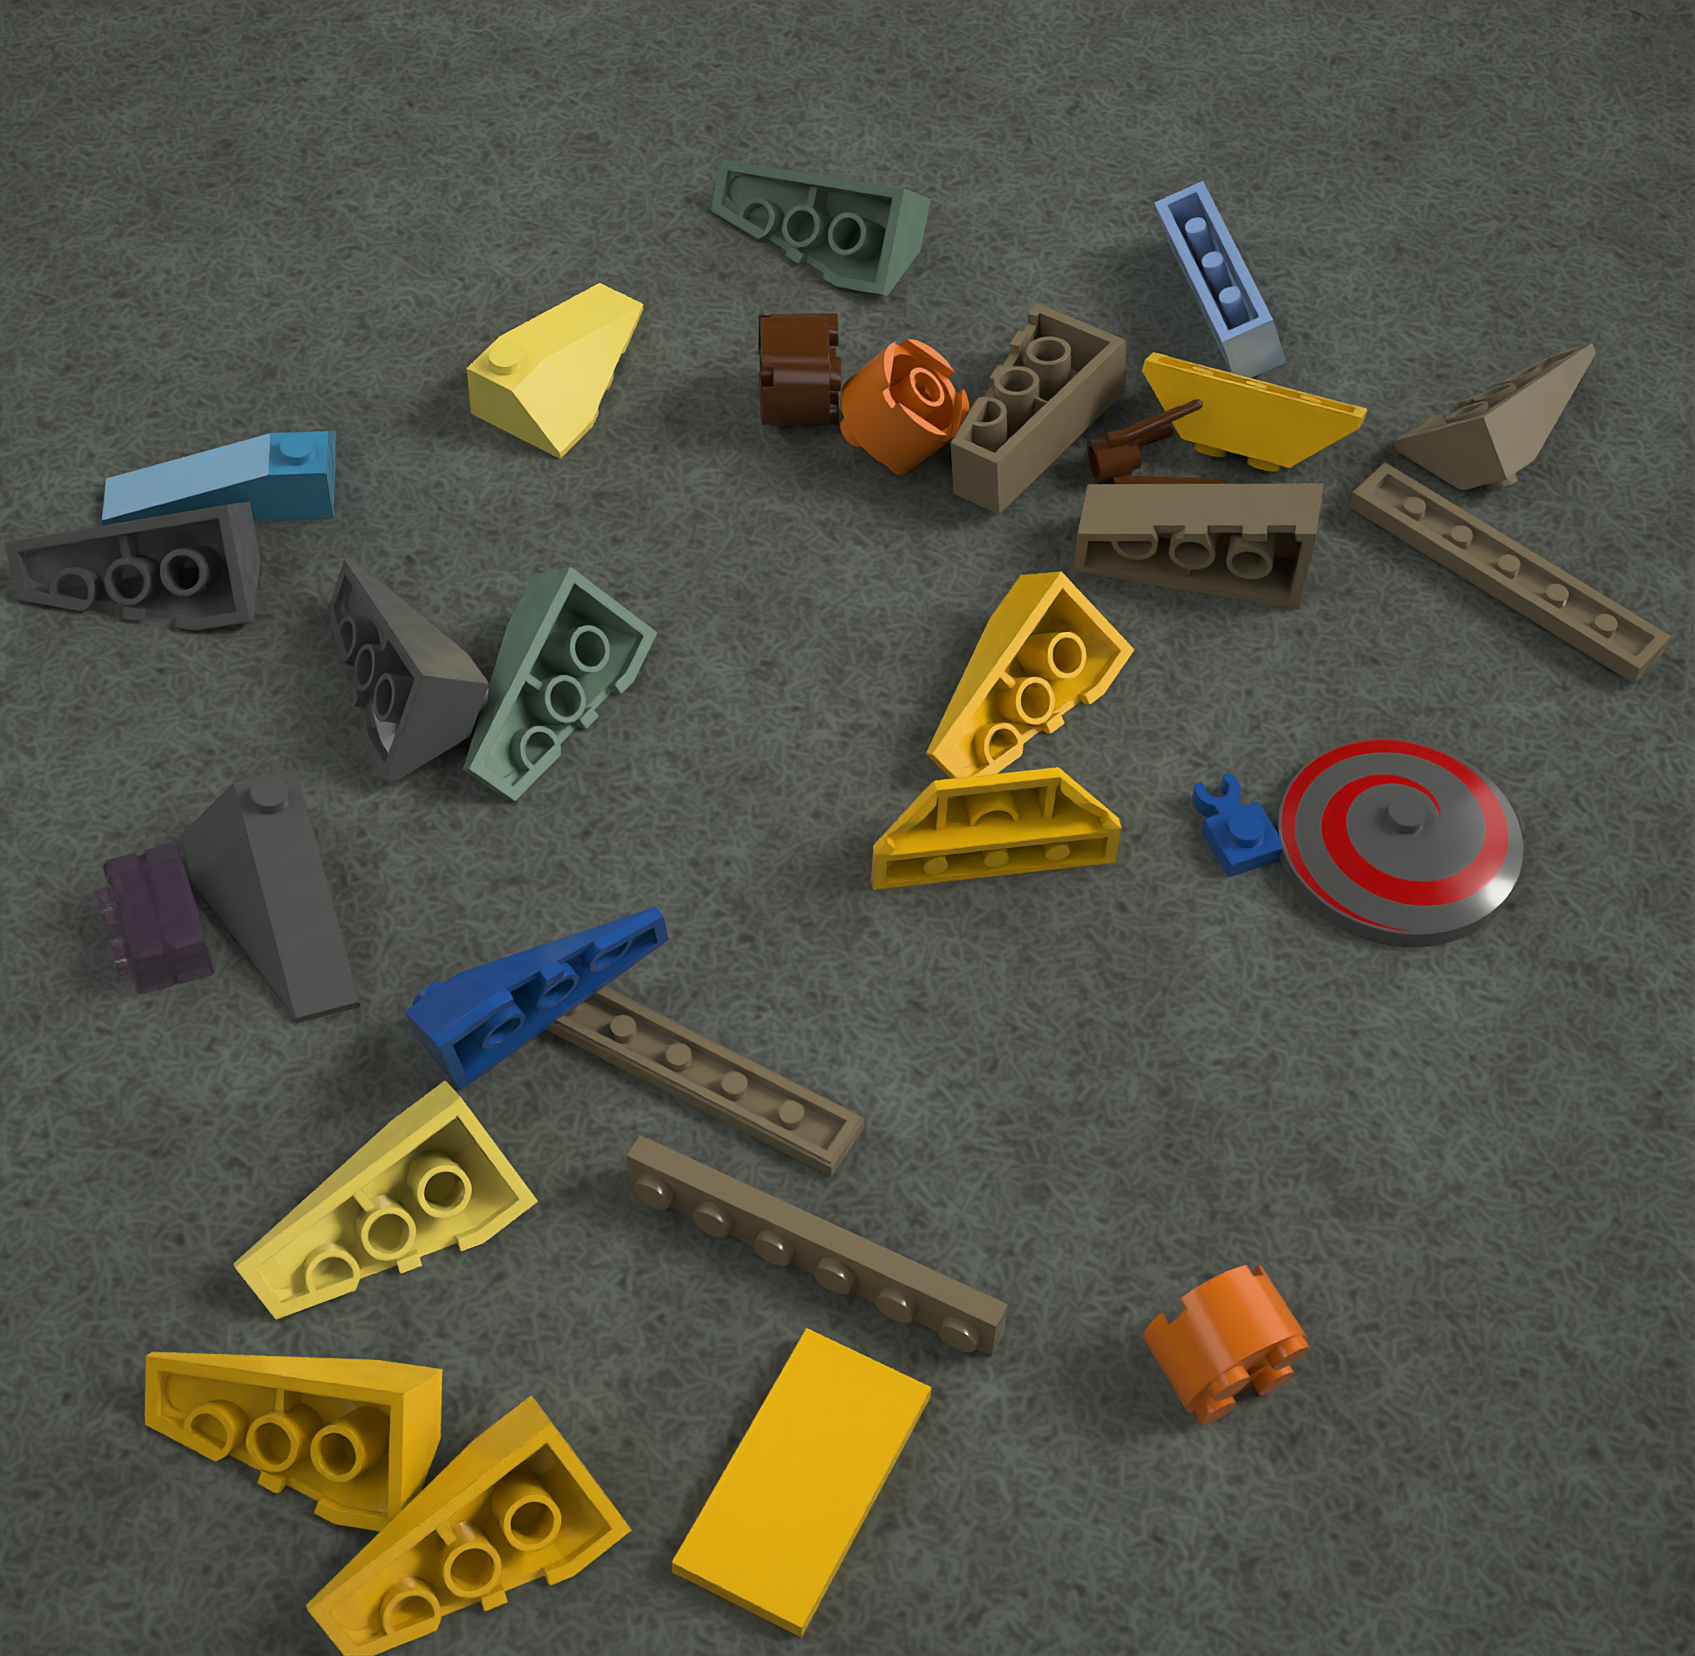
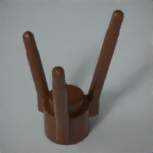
(1118, 452)

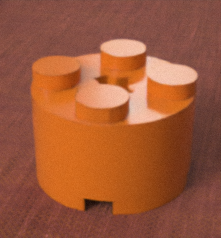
(902, 405)
(1226, 1341)

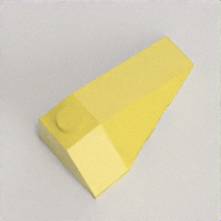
(554, 369)
(402, 1195)

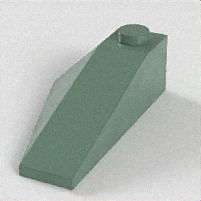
(843, 227)
(553, 669)

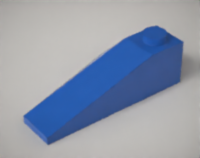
(508, 1002)

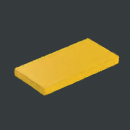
(802, 1482)

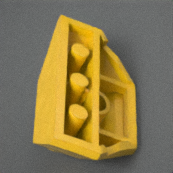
(1249, 415)
(995, 829)

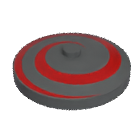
(1399, 842)

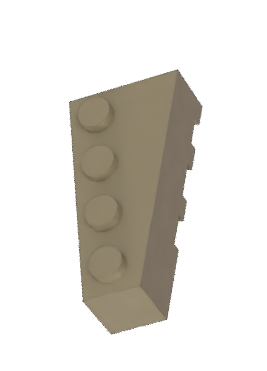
(1036, 406)
(1203, 537)

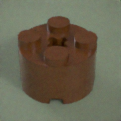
(799, 369)

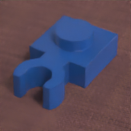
(1236, 833)

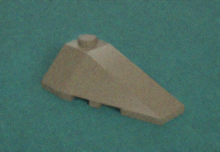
(1499, 428)

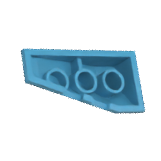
(277, 472)

